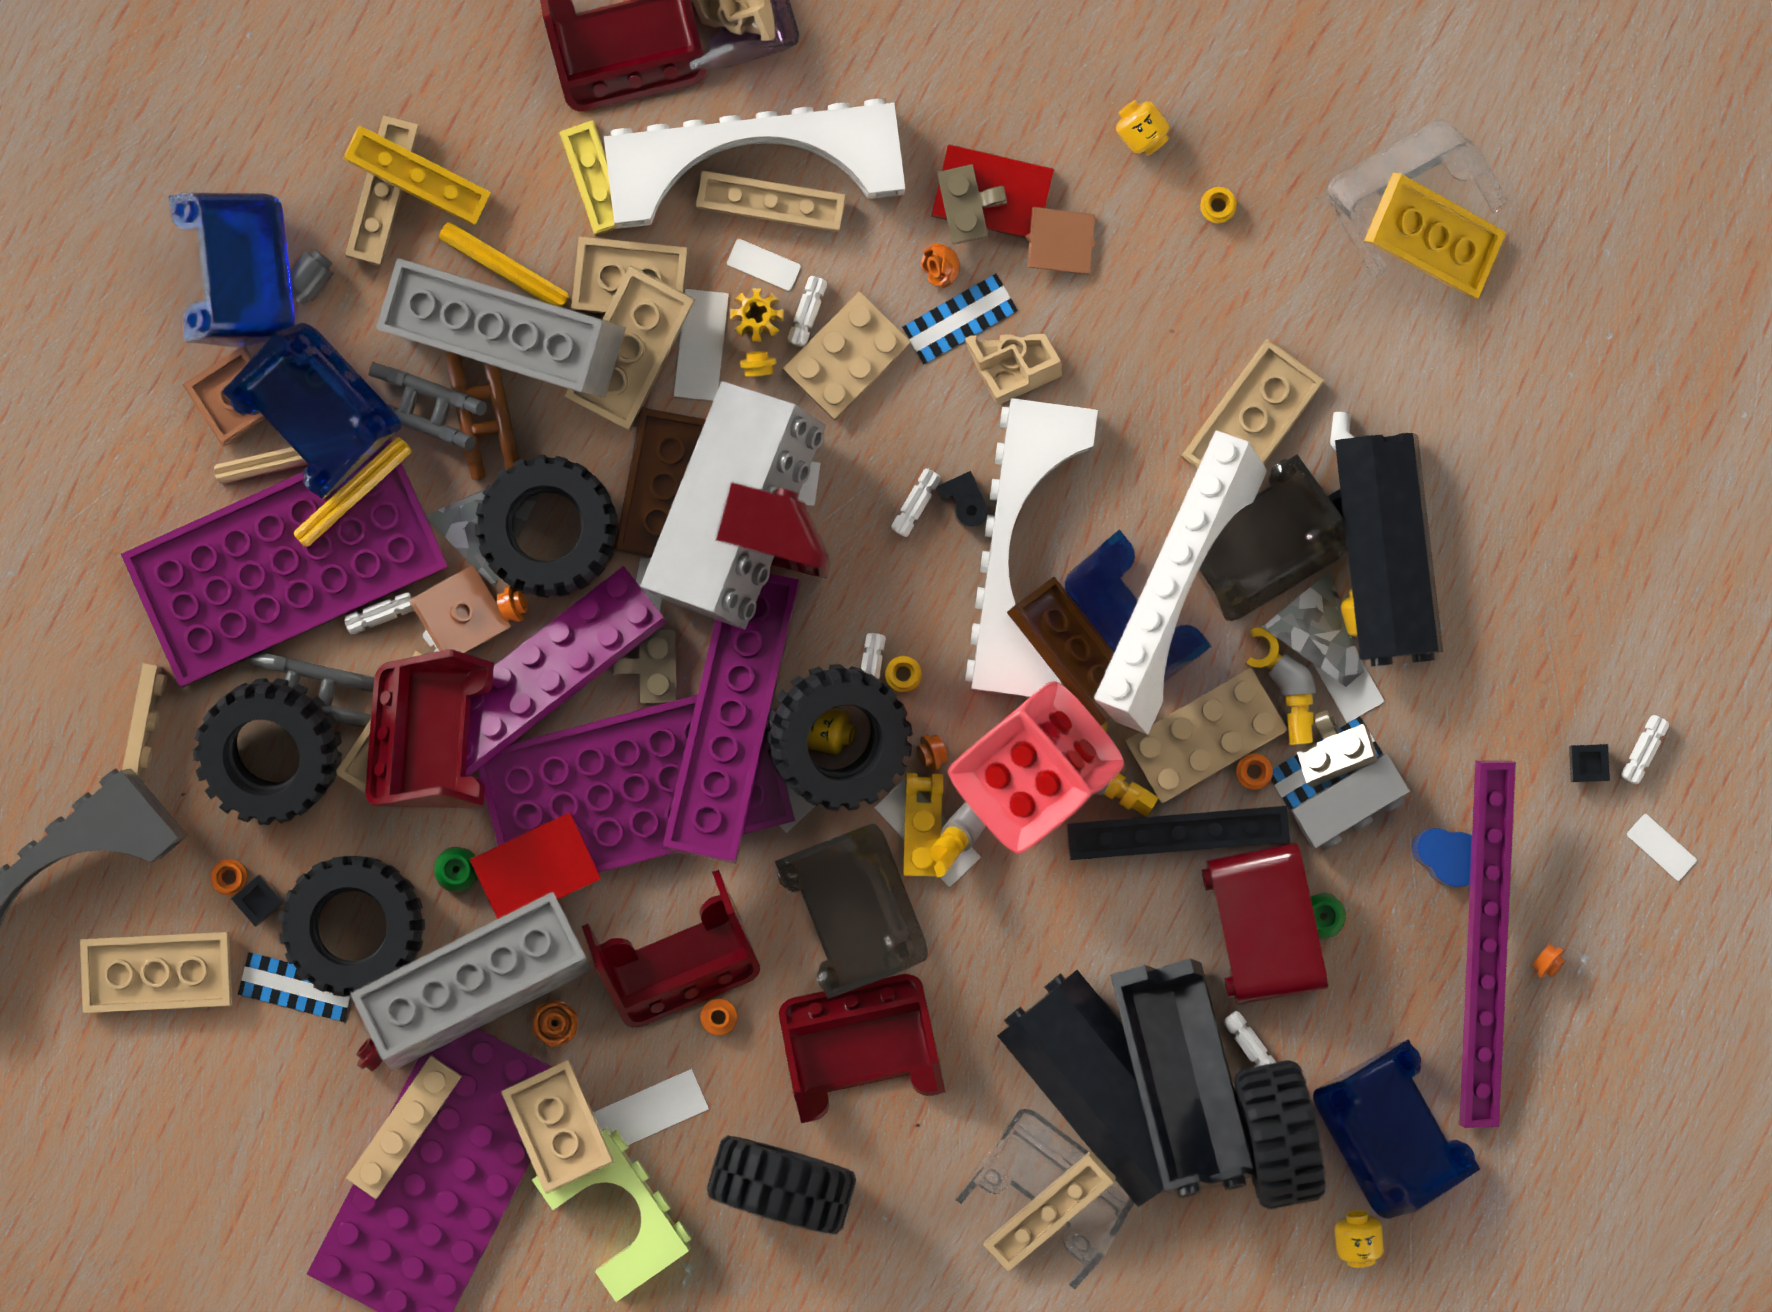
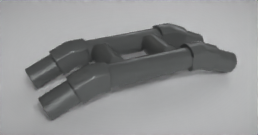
(445, 397)
(329, 679)

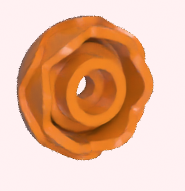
(940, 264)
(543, 1027)

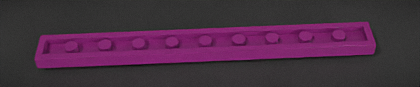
(1487, 943)

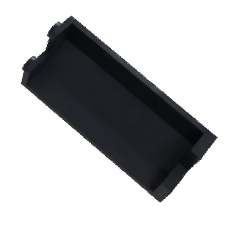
(1389, 548)
(1086, 1070)
(1183, 1077)

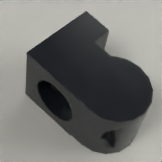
(969, 502)

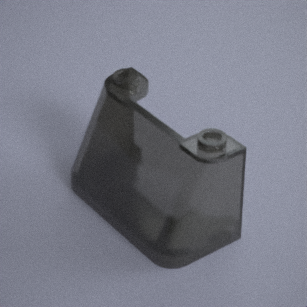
(1273, 542)
(856, 908)

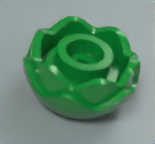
(447, 877)
(1335, 914)

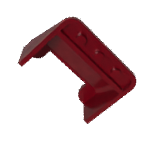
(622, 50)
(424, 730)
(859, 1040)

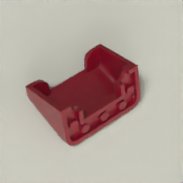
(1267, 924)

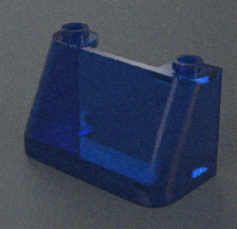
(240, 266)
(314, 405)
(1110, 604)
(1391, 1133)

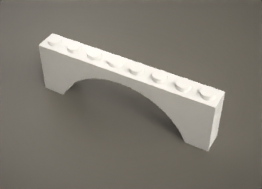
(855, 139)
(1035, 443)
(1220, 489)

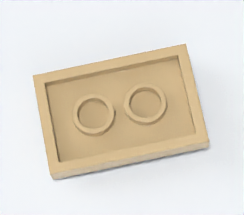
(605, 261)
(847, 355)
(557, 1127)

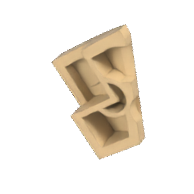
(738, 16)
(1014, 364)

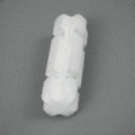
(807, 311)
(916, 502)
(378, 613)
(872, 658)
(1645, 749)
(1247, 1039)

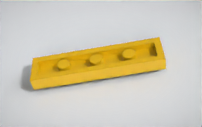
(416, 175)

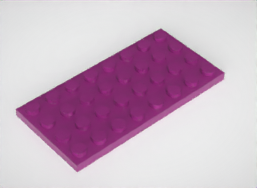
(249, 584)
(614, 781)
(447, 1197)

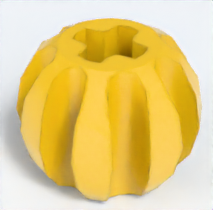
(762, 305)

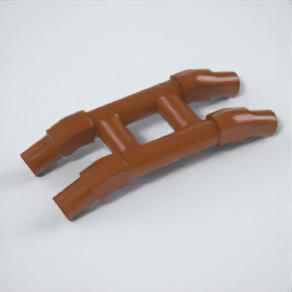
(500, 424)

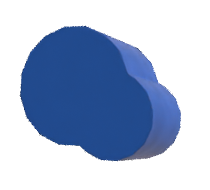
(1444, 855)

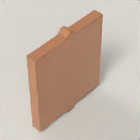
(1061, 240)

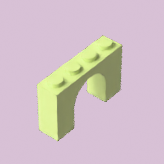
(658, 1240)

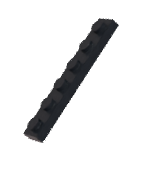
(1178, 832)

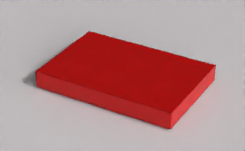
(1023, 182)
(536, 864)

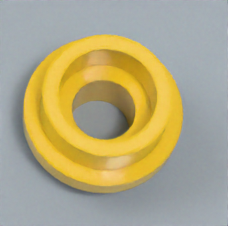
(1226, 197)
(758, 364)
(912, 682)

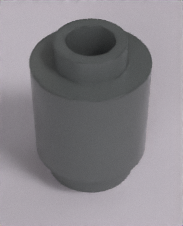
(309, 276)

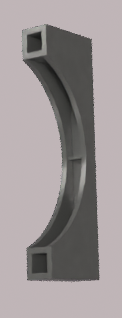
(115, 818)

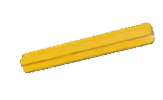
(503, 265)
(352, 492)

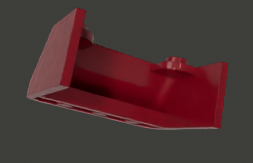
(774, 526)
(679, 968)

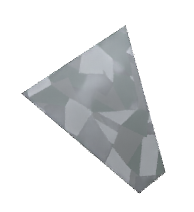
(458, 524)
(1318, 631)

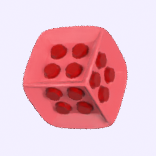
(1036, 767)

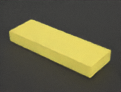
(591, 174)

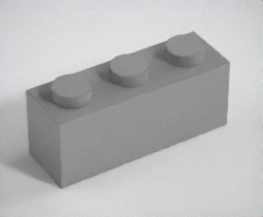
(1350, 803)

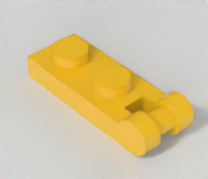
(921, 824)

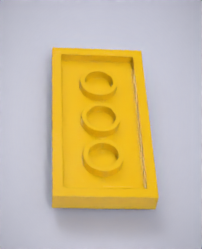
(1435, 235)

